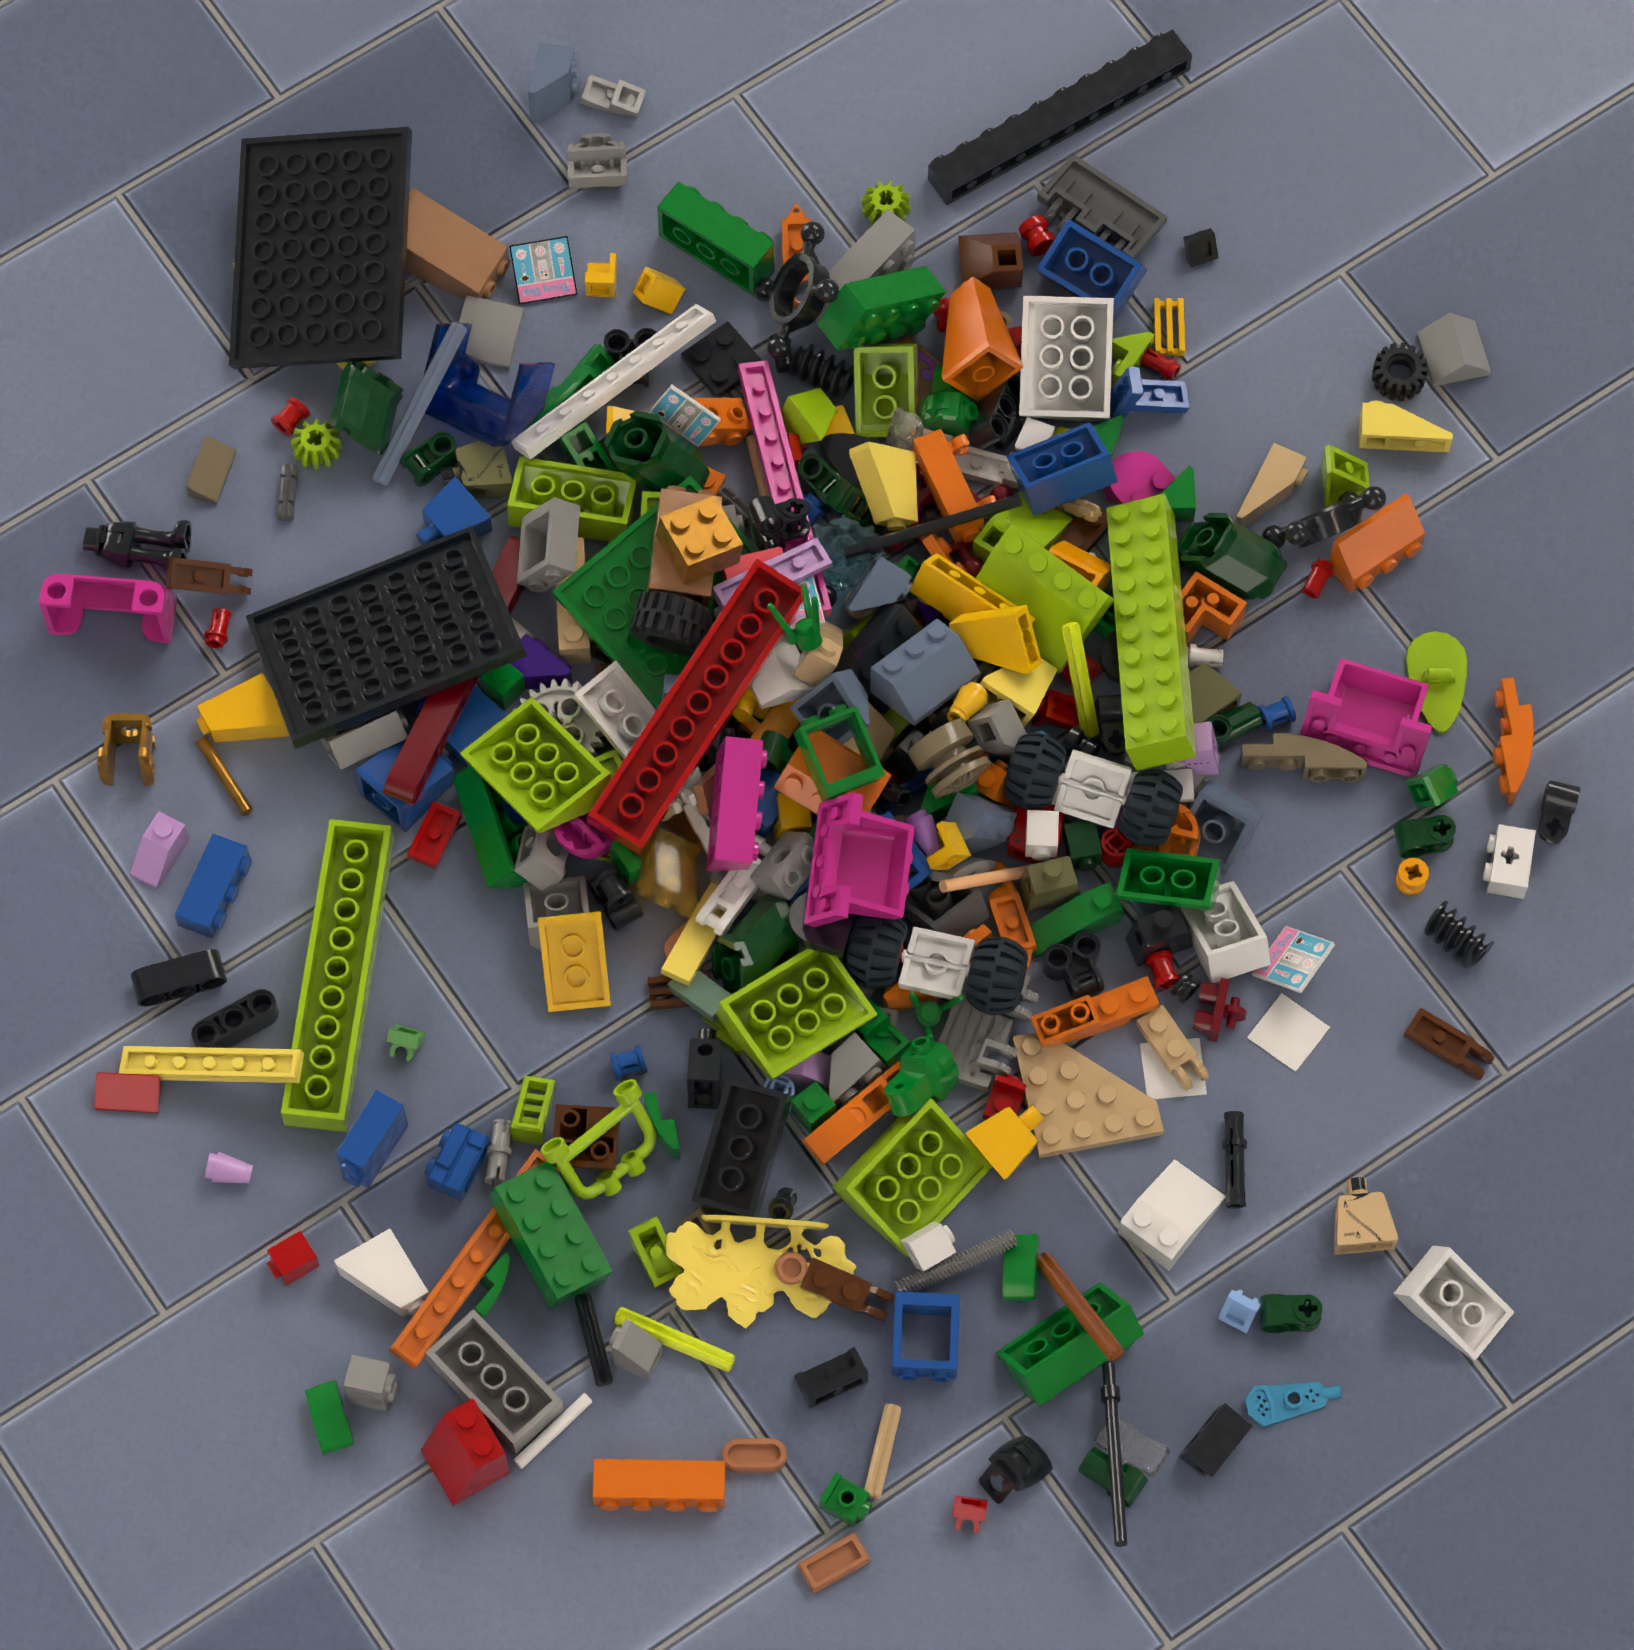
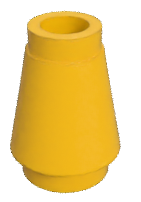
(968, 702)

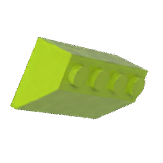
(603, 495)

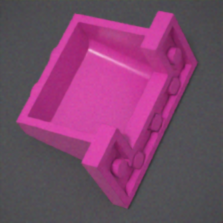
(1372, 717)
(857, 863)

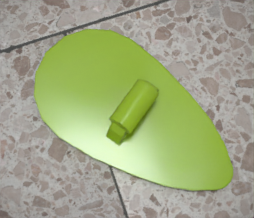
(1442, 664)

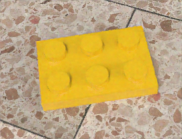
(574, 961)

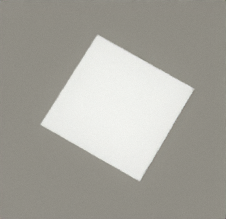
(1288, 1032)
(1158, 1080)

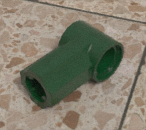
(1236, 723)
(777, 751)
(1096, 1468)

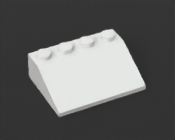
(1066, 358)

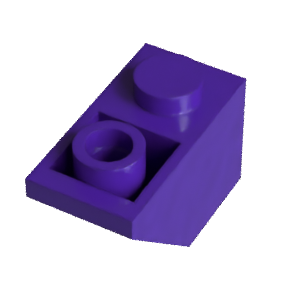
(541, 665)

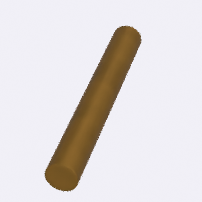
(224, 776)

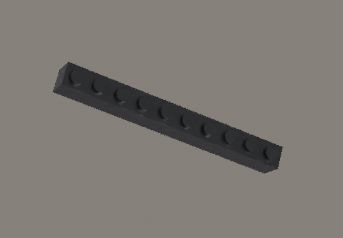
(1059, 116)

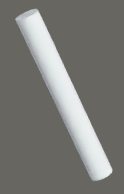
(552, 1431)

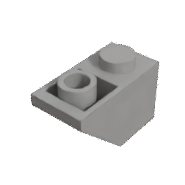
(997, 728)
(851, 1068)
(635, 1350)

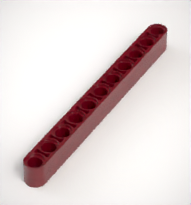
(445, 707)

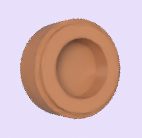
(790, 1268)

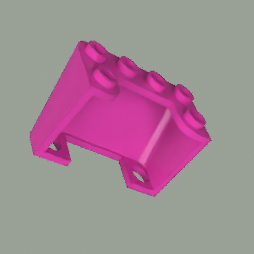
(66, 597)

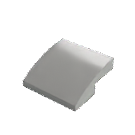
(492, 331)

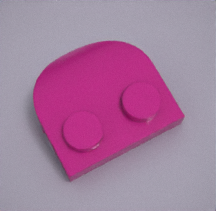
(1138, 477)
(582, 838)

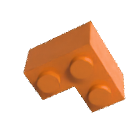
(1210, 606)

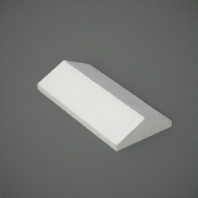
(776, 679)
(616, 707)

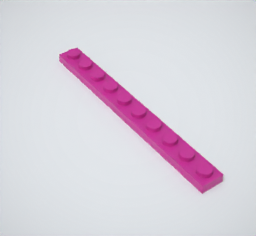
(775, 449)

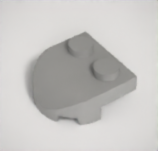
(597, 162)

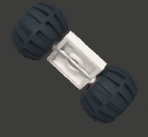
(1093, 789)
(937, 963)

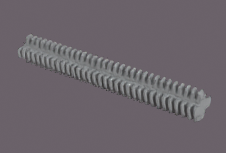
(957, 1262)

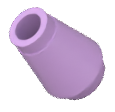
(227, 1169)

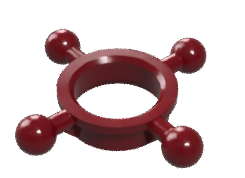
(925, 498)

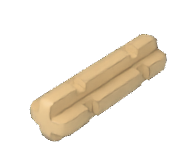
(1082, 509)

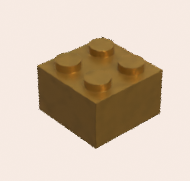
(699, 539)

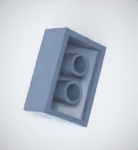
(923, 672)

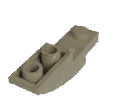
(1316, 758)

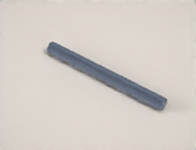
(419, 403)

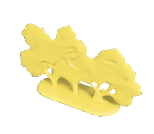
(745, 1270)

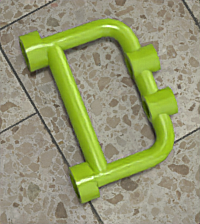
(631, 1162)

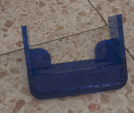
(479, 410)

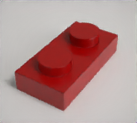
(434, 835)

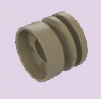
(946, 754)

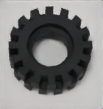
(1395, 386)

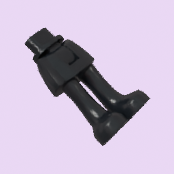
(120, 541)

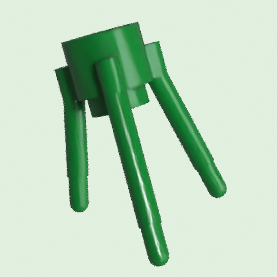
(806, 630)
(929, 1012)

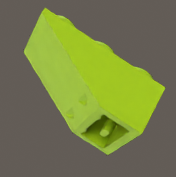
(1043, 528)

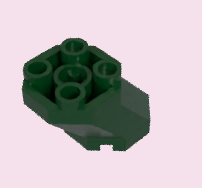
(366, 406)
(654, 452)
(1232, 556)
(754, 944)

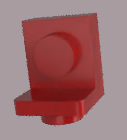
(1057, 710)
(1006, 1092)

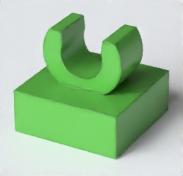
(405, 1037)

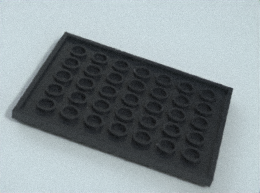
(321, 248)
(385, 637)

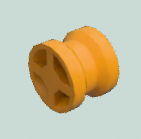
(1409, 883)

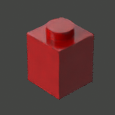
(292, 1258)

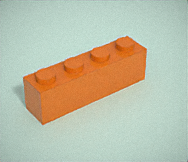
(659, 1484)

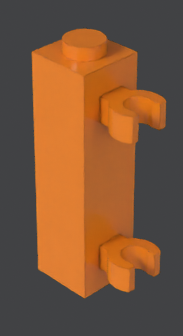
(946, 480)

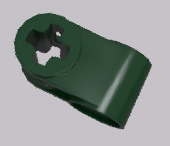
(426, 462)
(824, 480)
(1420, 837)
(1285, 1313)

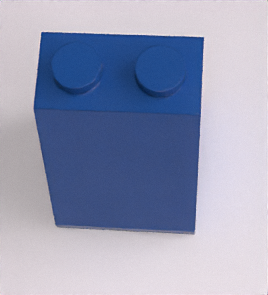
(372, 778)

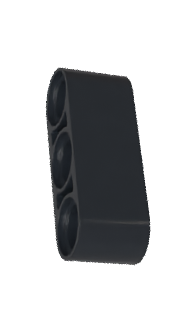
(996, 414)
(178, 977)
(242, 1009)

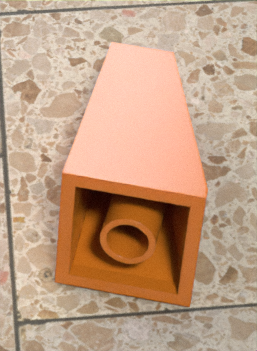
(977, 342)

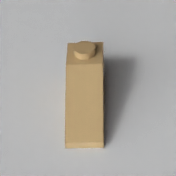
(1273, 484)
(820, 663)

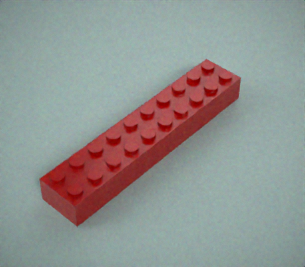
(696, 708)

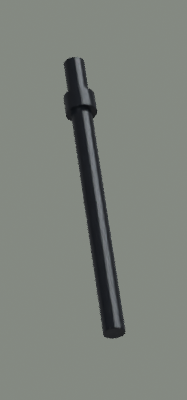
(875, 544)
(1111, 1397)

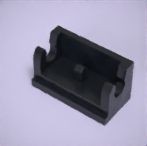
(832, 1378)
(1215, 1440)

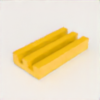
(1169, 305)

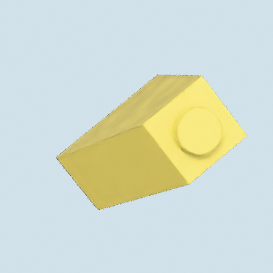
(888, 483)
(1022, 689)

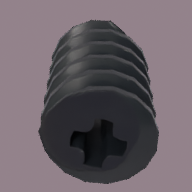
(822, 371)
(1457, 936)

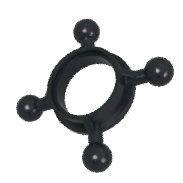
(783, 289)
(1327, 521)

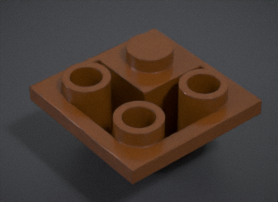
(992, 259)
(574, 1121)

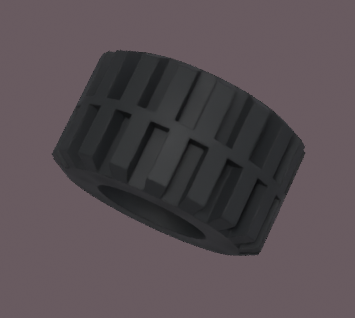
(670, 622)

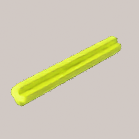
(1080, 678)
(678, 1340)

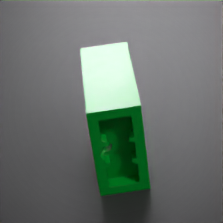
(874, 769)

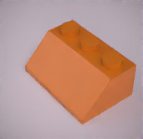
(1377, 544)
(836, 763)

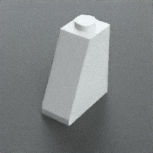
(384, 1273)

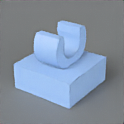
(1239, 1310)

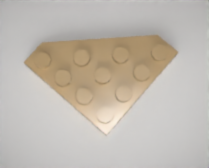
(1080, 1100)

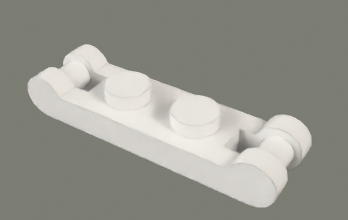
(731, 895)

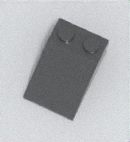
(944, 912)

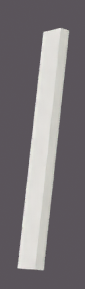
(613, 381)

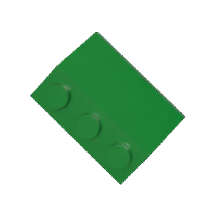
(1169, 879)

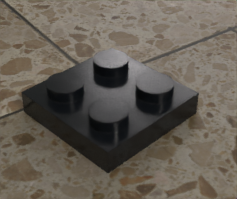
(717, 359)

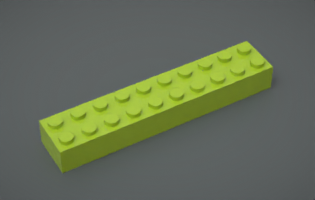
(1150, 633)
(338, 974)

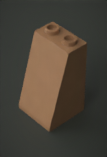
(451, 250)
(662, 572)

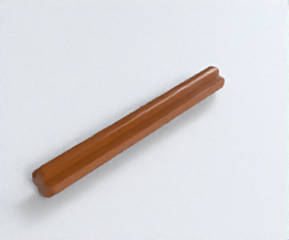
(1079, 1307)

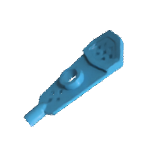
(1278, 1405)

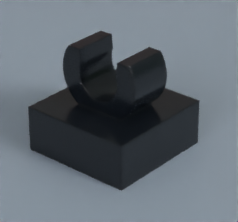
(1200, 247)

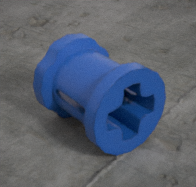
(1277, 713)
(628, 1062)

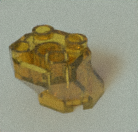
(670, 872)

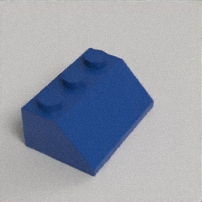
(1062, 468)

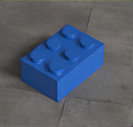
(1091, 267)

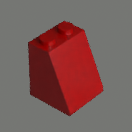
(465, 1452)

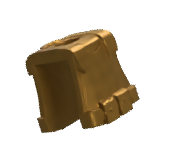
(114, 733)

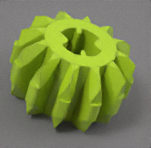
(885, 197)
(305, 442)

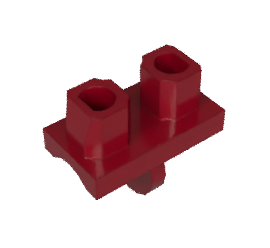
(1211, 1022)

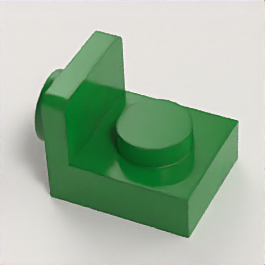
(626, 861)

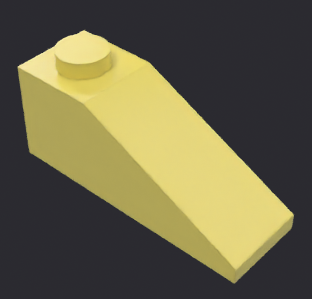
(1397, 429)

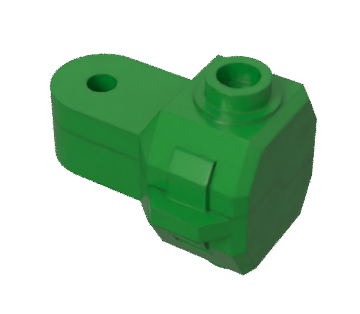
(947, 408)
(924, 1073)

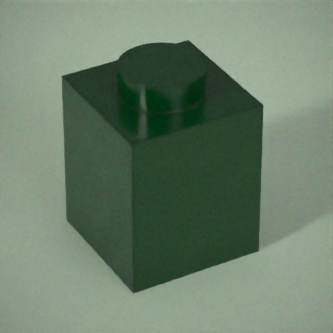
(1082, 845)

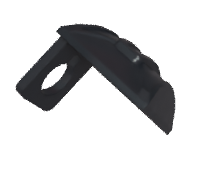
(1019, 1463)

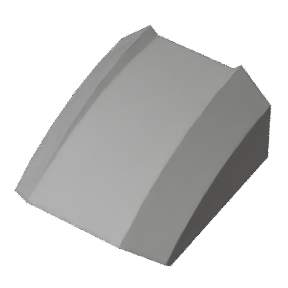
(558, 899)

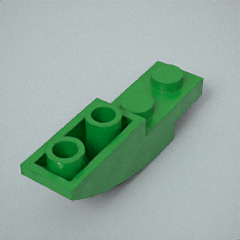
(591, 366)

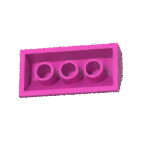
(735, 804)

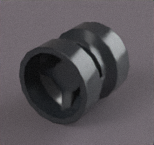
(1079, 741)

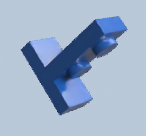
(1145, 395)

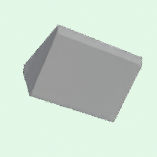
(1453, 350)

